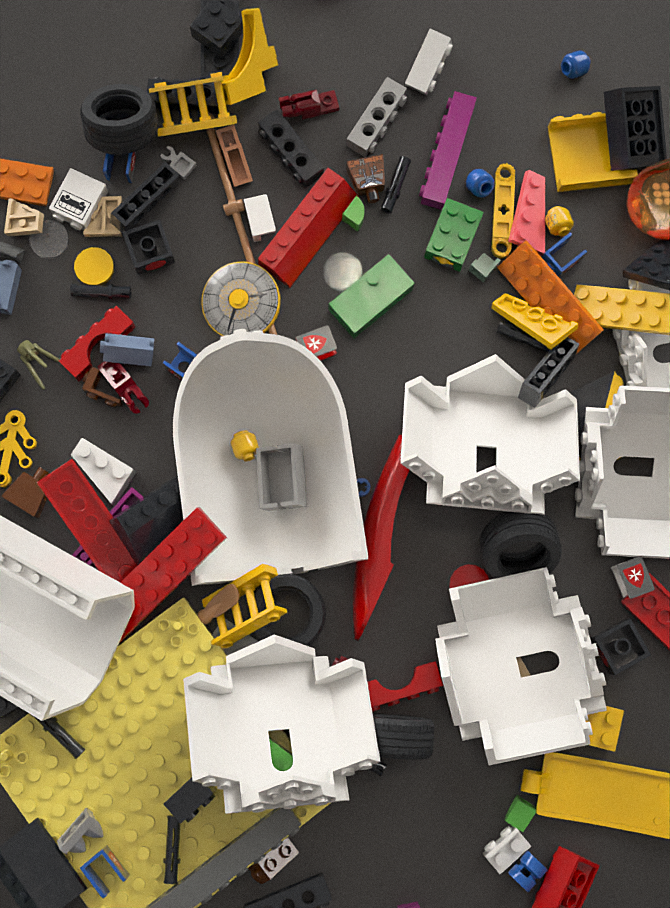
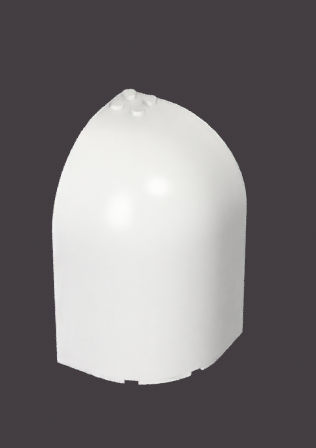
(282, 398)

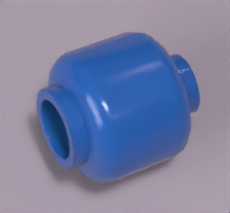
(575, 64)
(480, 183)

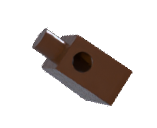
(27, 493)

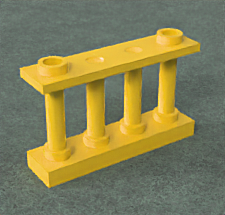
(205, 120)
(246, 585)

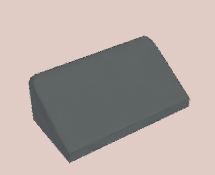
(11, 252)

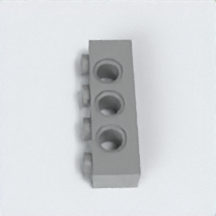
(388, 91)

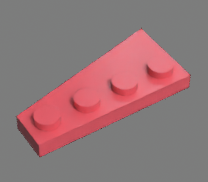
(530, 213)

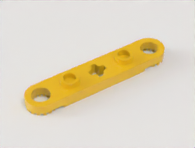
(503, 197)

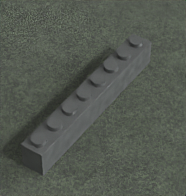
(230, 861)

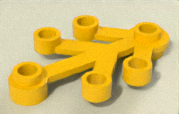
(10, 444)

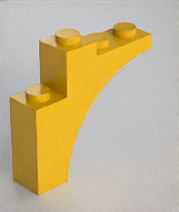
(255, 56)

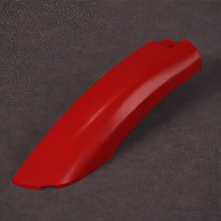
(373, 572)

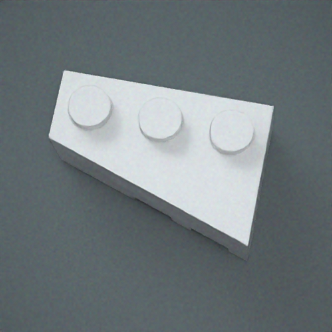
(429, 62)
(104, 470)

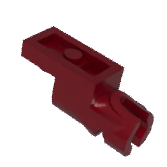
(309, 104)
(123, 384)

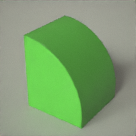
(354, 214)
(520, 813)

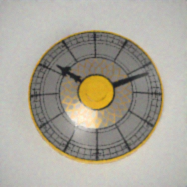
(240, 298)

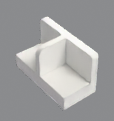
(259, 216)

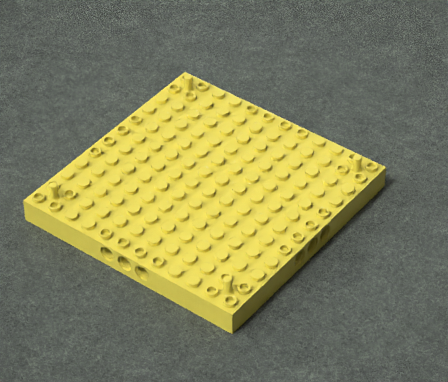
(130, 765)

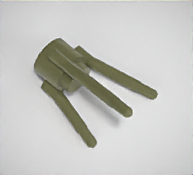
(30, 352)

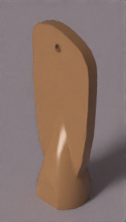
(219, 604)

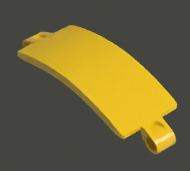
(601, 793)

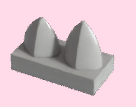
(83, 825)

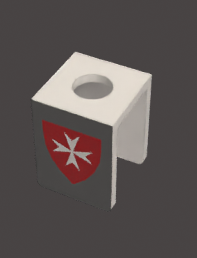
(633, 578)

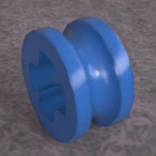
(361, 481)

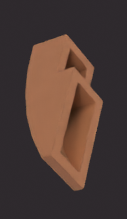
(233, 155)

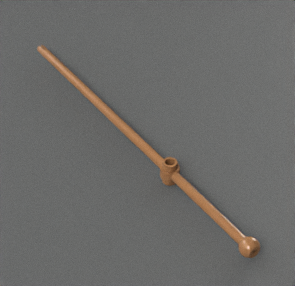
(233, 207)

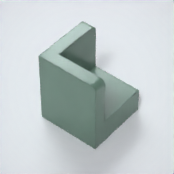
(483, 267)

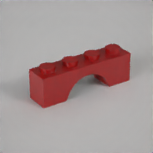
(78, 359)
(425, 678)

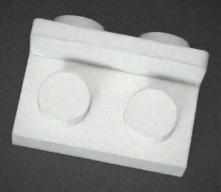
(506, 849)

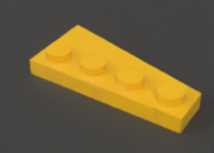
(542, 326)

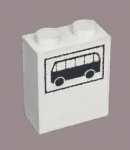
(77, 199)

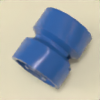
(532, 865)

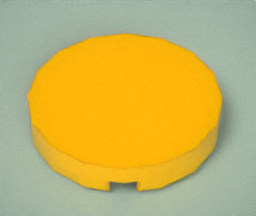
(94, 266)

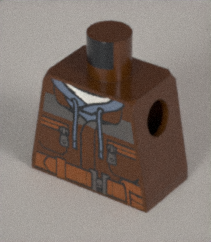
(367, 176)

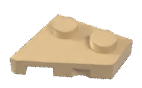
(22, 219)
(100, 219)

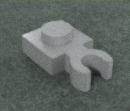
(180, 163)

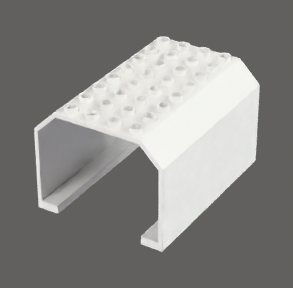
(54, 624)

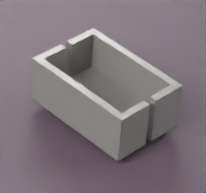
(281, 477)

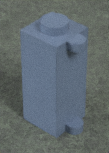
(9, 282)
(127, 349)

